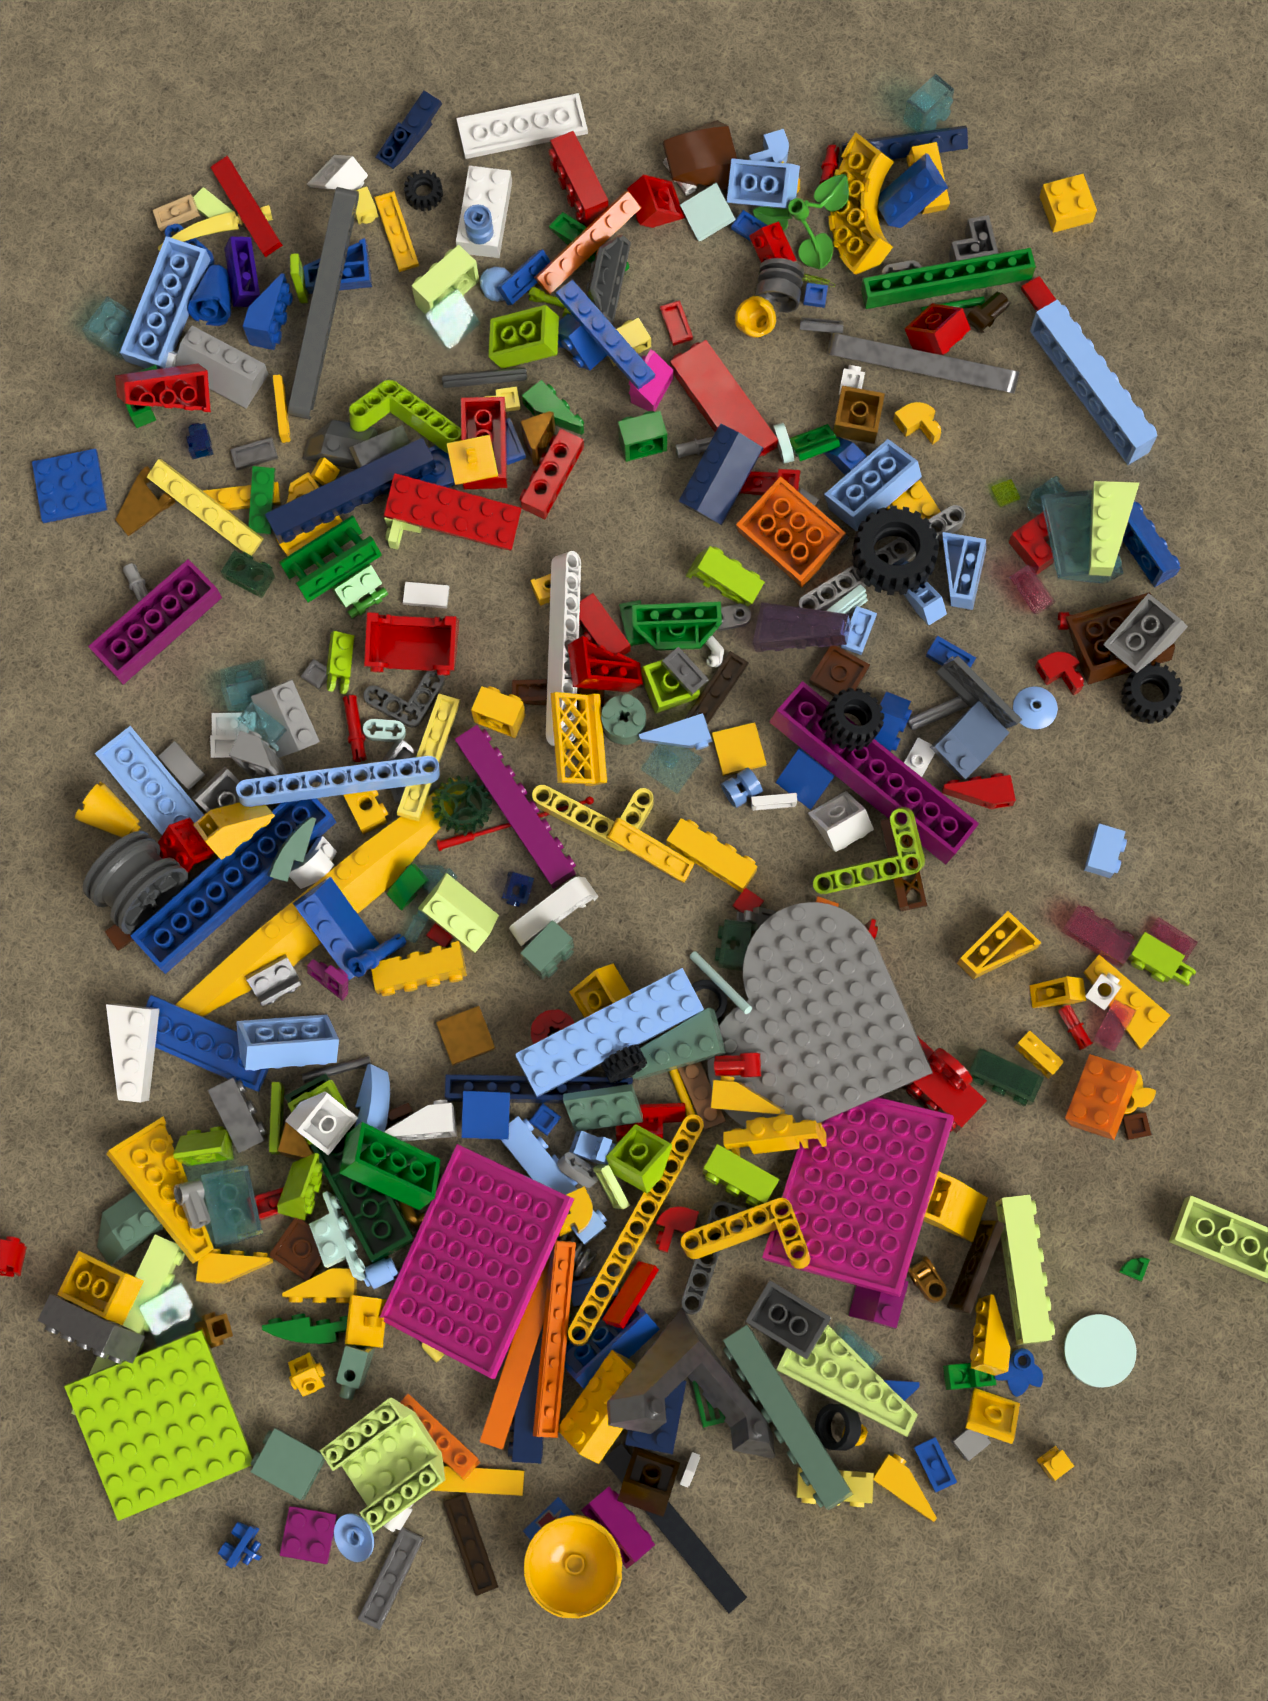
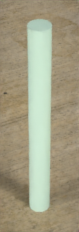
(720, 982)

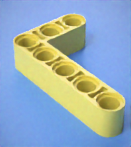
(594, 818)

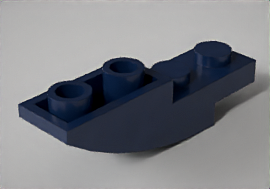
(409, 133)

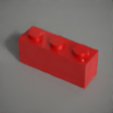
(600, 627)

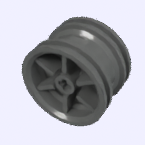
(134, 880)

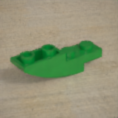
(301, 1329)

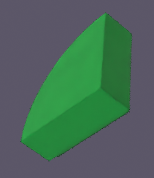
(1135, 1268)

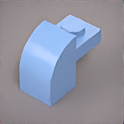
(775, 146)
(591, 1147)

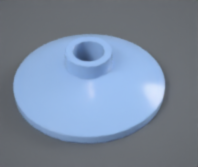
(1033, 717)
(353, 1537)

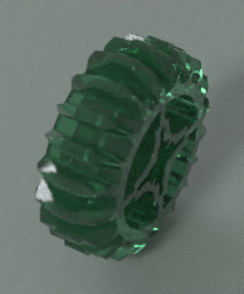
(454, 800)

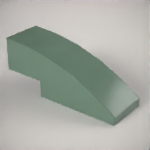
(292, 849)

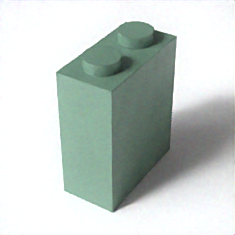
(287, 1463)

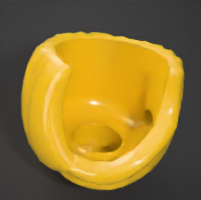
(750, 315)

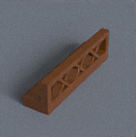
(899, 882)

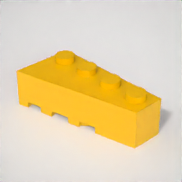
(420, 969)

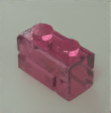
(1032, 589)

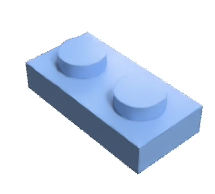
(860, 629)

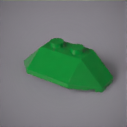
(677, 624)

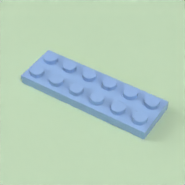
(147, 781)

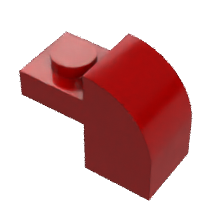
(1061, 665)
(674, 1219)

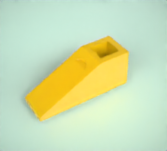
(224, 1268)
(331, 1284)
(990, 1343)

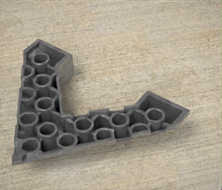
(670, 1359)

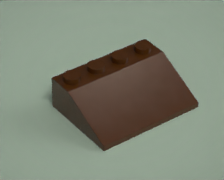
(1093, 628)

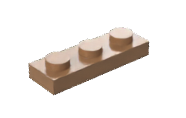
(701, 1094)

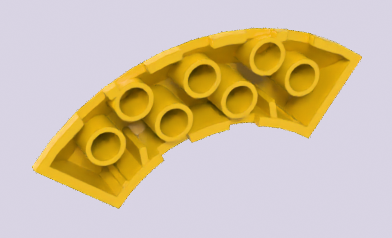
(857, 224)

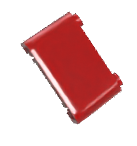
(411, 643)

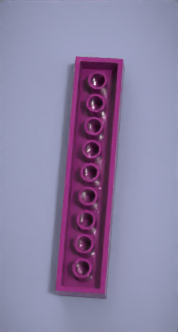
(876, 775)

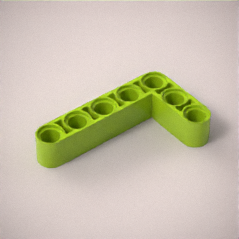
(394, 398)
(879, 865)

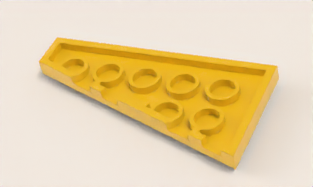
(153, 1172)

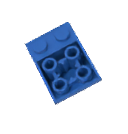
(268, 314)

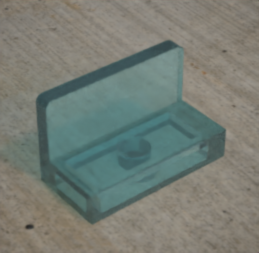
(260, 722)

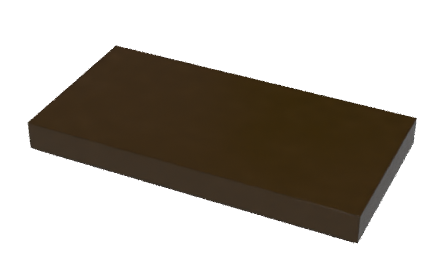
(975, 1266)

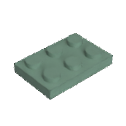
(603, 1107)

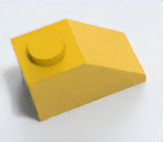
(1058, 992)

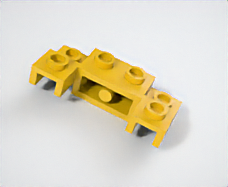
(774, 1134)

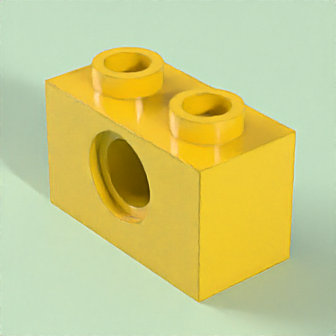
(369, 818)

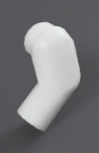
(717, 652)

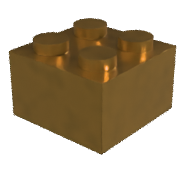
(858, 414)

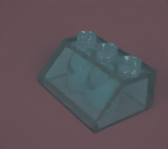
(231, 1206)

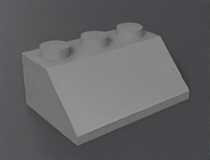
(286, 707)
(256, 757)

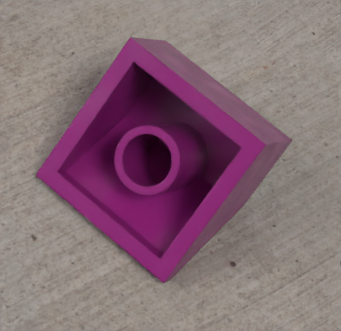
(877, 1306)

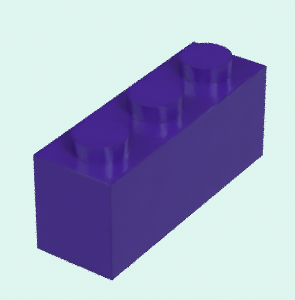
(241, 271)

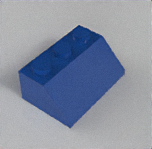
(911, 192)

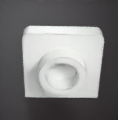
(852, 377)

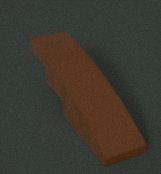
(535, 691)

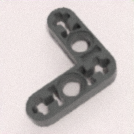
(411, 706)

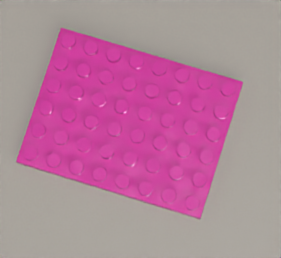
(864, 1193)
(476, 1260)

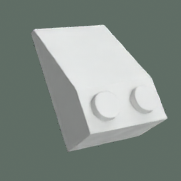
(428, 1123)

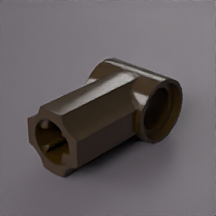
(985, 314)

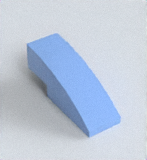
(374, 1098)

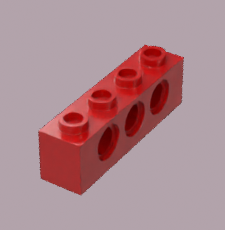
(542, 503)

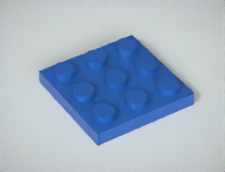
(69, 485)

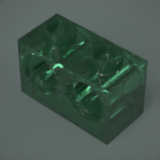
(246, 576)

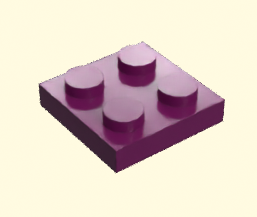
(308, 1535)

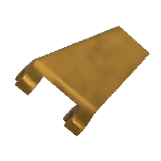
(141, 504)

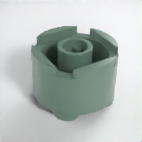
(623, 707)

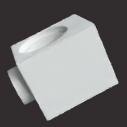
(1094, 994)

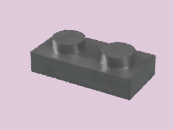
(684, 671)

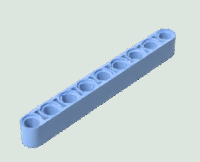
(328, 776)

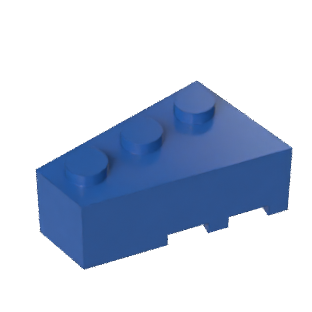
(355, 272)

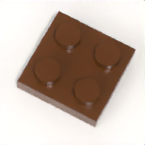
(839, 671)
(298, 1250)

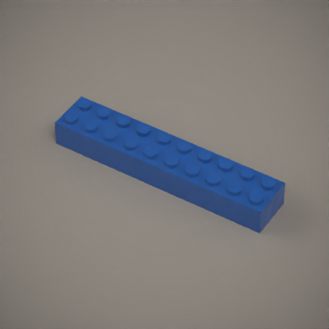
(224, 886)

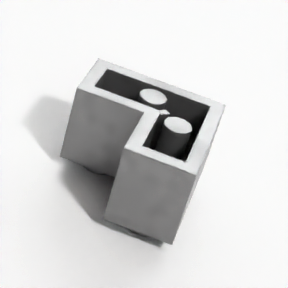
(979, 240)

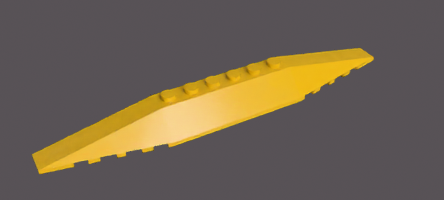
(361, 880)

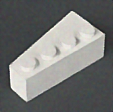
(133, 1049)

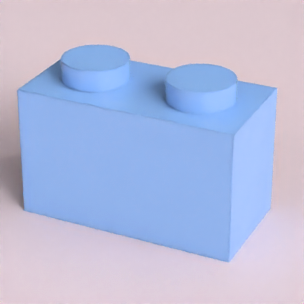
(1105, 850)

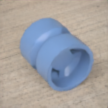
(478, 224)
(749, 784)

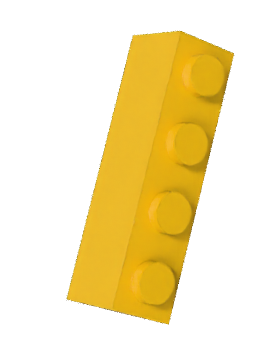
(711, 854)

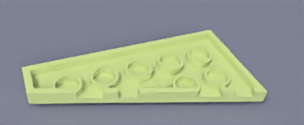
(846, 1378)

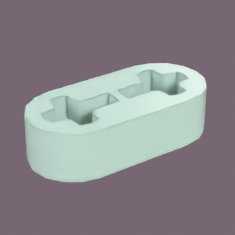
(784, 444)
(384, 725)

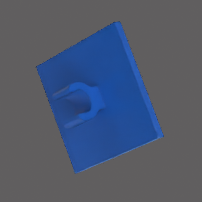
(805, 778)
(485, 1115)

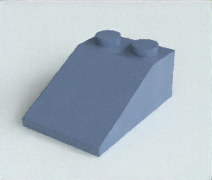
(970, 740)

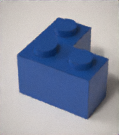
(578, 341)
(895, 720)

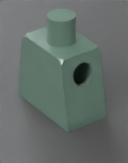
(358, 1360)

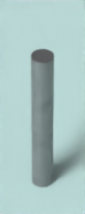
(336, 1069)

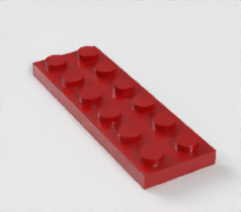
(452, 512)

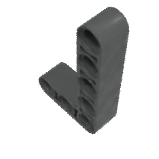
(708, 1269)

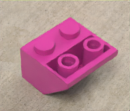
(652, 393)

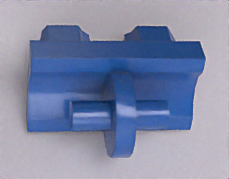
(234, 1554)

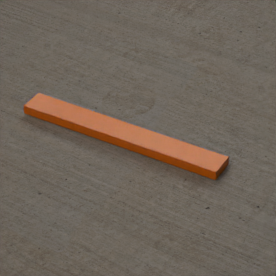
(554, 1340)
(516, 1367)

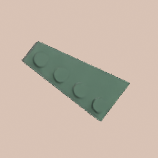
(683, 1045)

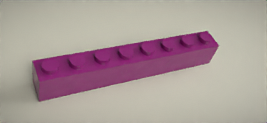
(515, 807)

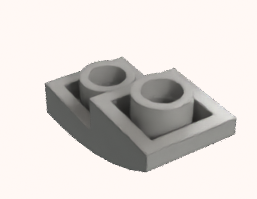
(181, 765)

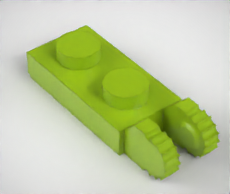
(339, 660)

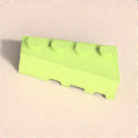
(1109, 517)

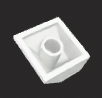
(339, 172)
(322, 1121)

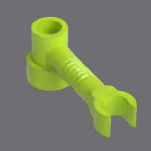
(537, 295)

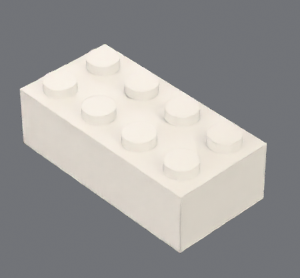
(493, 190)

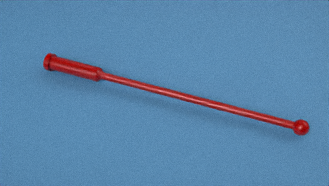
(459, 839)

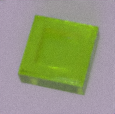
(1005, 492)

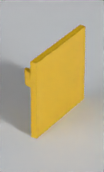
(472, 459)
(364, 1321)

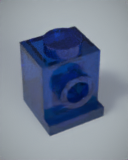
(199, 441)
(524, 884)

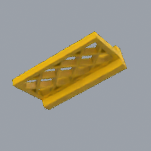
(590, 738)

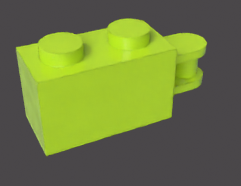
(1160, 960)

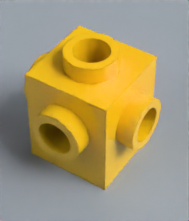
(306, 1374)

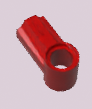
(738, 1065)

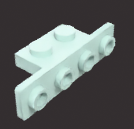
(334, 1239)

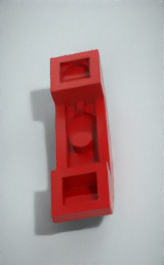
(760, 482)

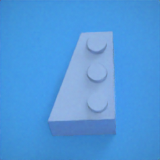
(964, 565)

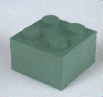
(548, 950)

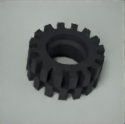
(423, 201)
(624, 1063)

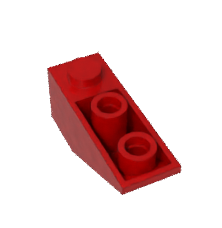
(987, 792)

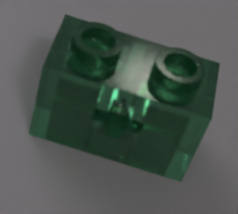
(738, 932)

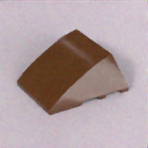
(701, 155)

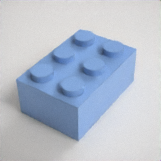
(762, 183)

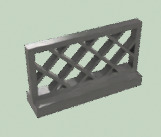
(973, 688)

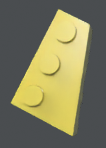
(859, 1482)

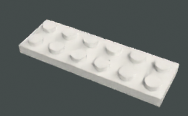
(521, 125)

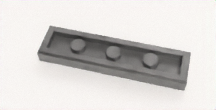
(390, 1578)

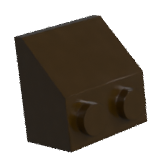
(648, 1481)

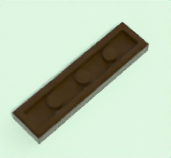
(719, 687)
(470, 1544)

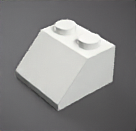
(841, 821)

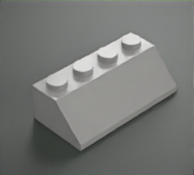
(229, 369)

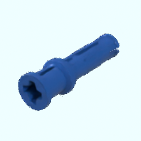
(370, 957)

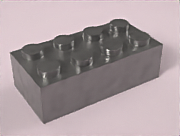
(90, 1330)

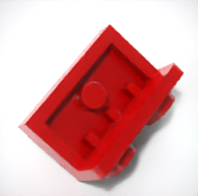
(772, 243)

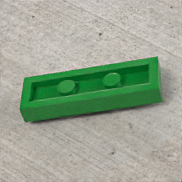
(261, 498)

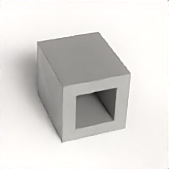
(970, 1443)

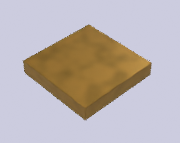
(465, 1035)

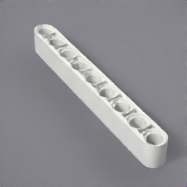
(562, 631)

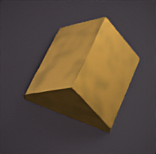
(537, 434)
(294, 1144)

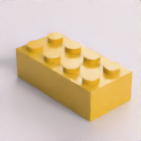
(587, 1420)

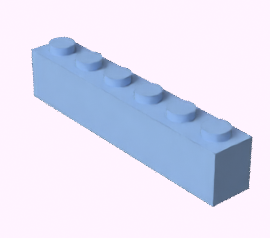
(543, 1168)

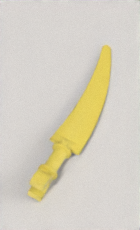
(215, 224)

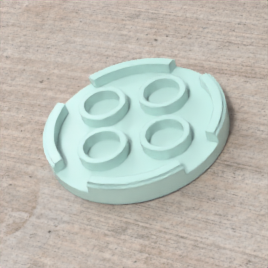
(1100, 1350)

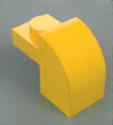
(917, 416)
(579, 1213)

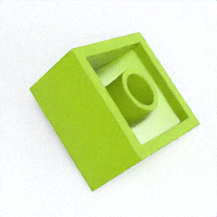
(640, 1158)

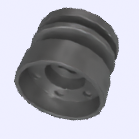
(780, 282)

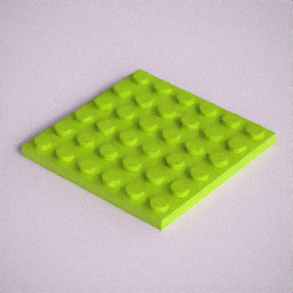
(159, 1424)

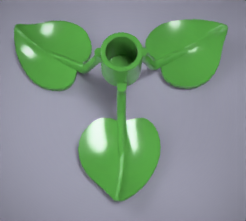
(819, 249)

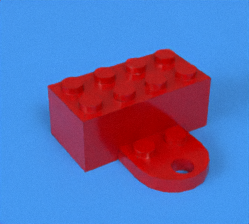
(947, 1088)

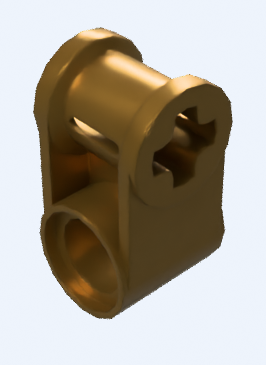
(926, 1279)

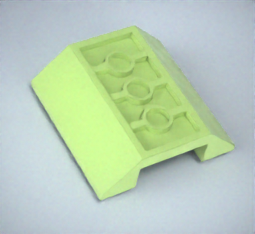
(387, 1461)

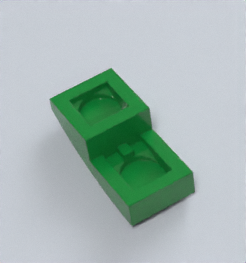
(407, 886)
(963, 1376)

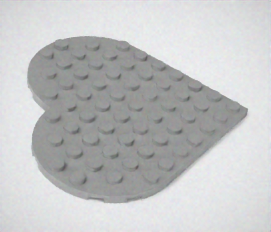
(820, 1017)

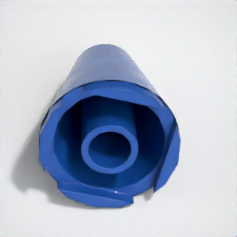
(212, 297)

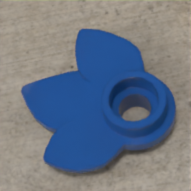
(1021, 1376)

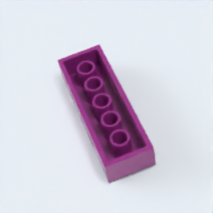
(155, 621)

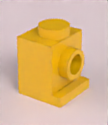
(540, 590)
(1055, 1463)

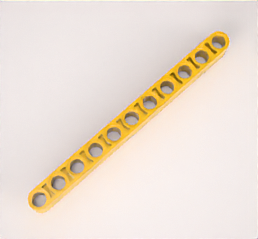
(634, 1241)

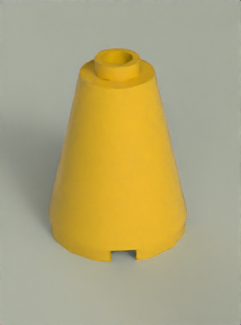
(107, 812)

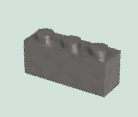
(237, 1114)

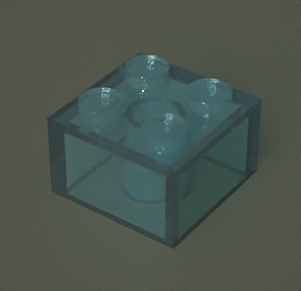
(929, 105)

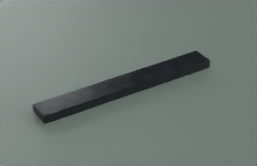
(686, 1543)

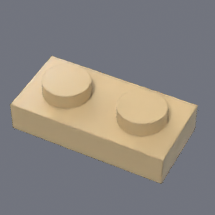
(176, 212)

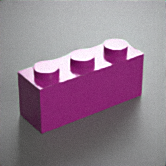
(621, 1524)

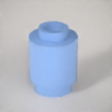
(380, 1273)

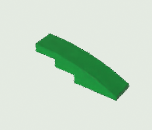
(568, 229)

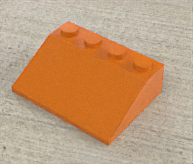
(790, 531)

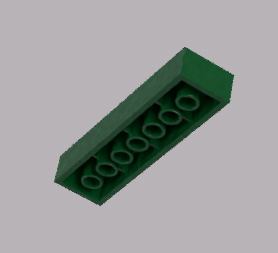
(370, 1212)

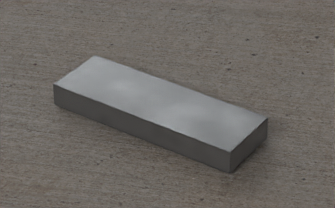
(379, 446)

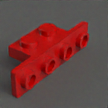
(653, 1118)

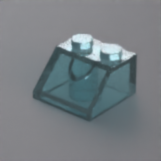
(109, 327)
(242, 682)

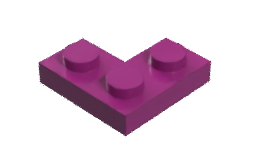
(331, 978)

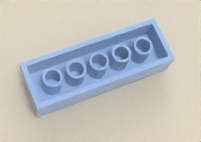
(164, 304)

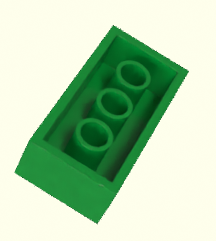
(390, 1166)

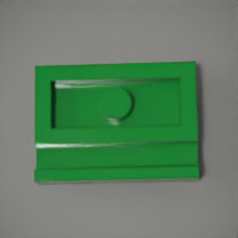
(814, 442)

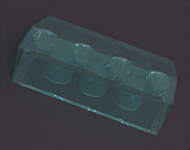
(1069, 535)

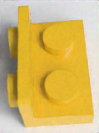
(1039, 1054)

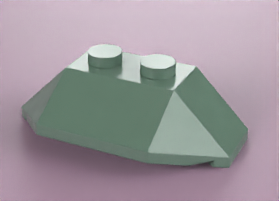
(126, 1227)

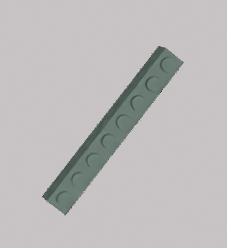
(787, 1417)

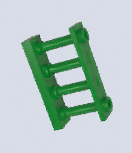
(336, 570)

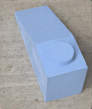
(926, 602)
(684, 733)

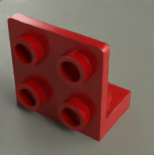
(184, 844)

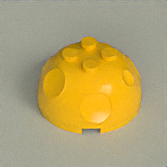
(573, 1567)

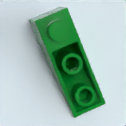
(543, 398)

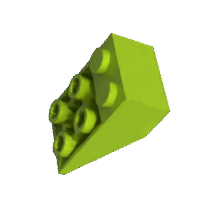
(300, 1187)

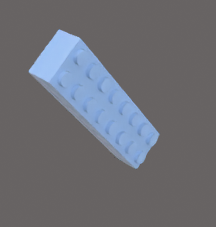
(1093, 382)
(607, 1031)

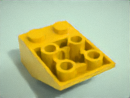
(231, 826)
(955, 1207)

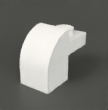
(315, 864)

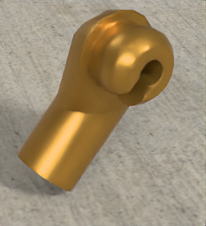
(410, 1215)

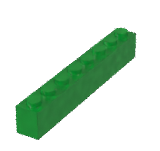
(948, 278)

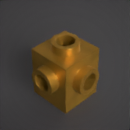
(214, 1328)

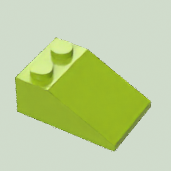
(205, 1147)

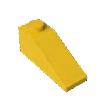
(739, 1097)
(899, 1481)

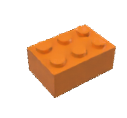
(1101, 1096)

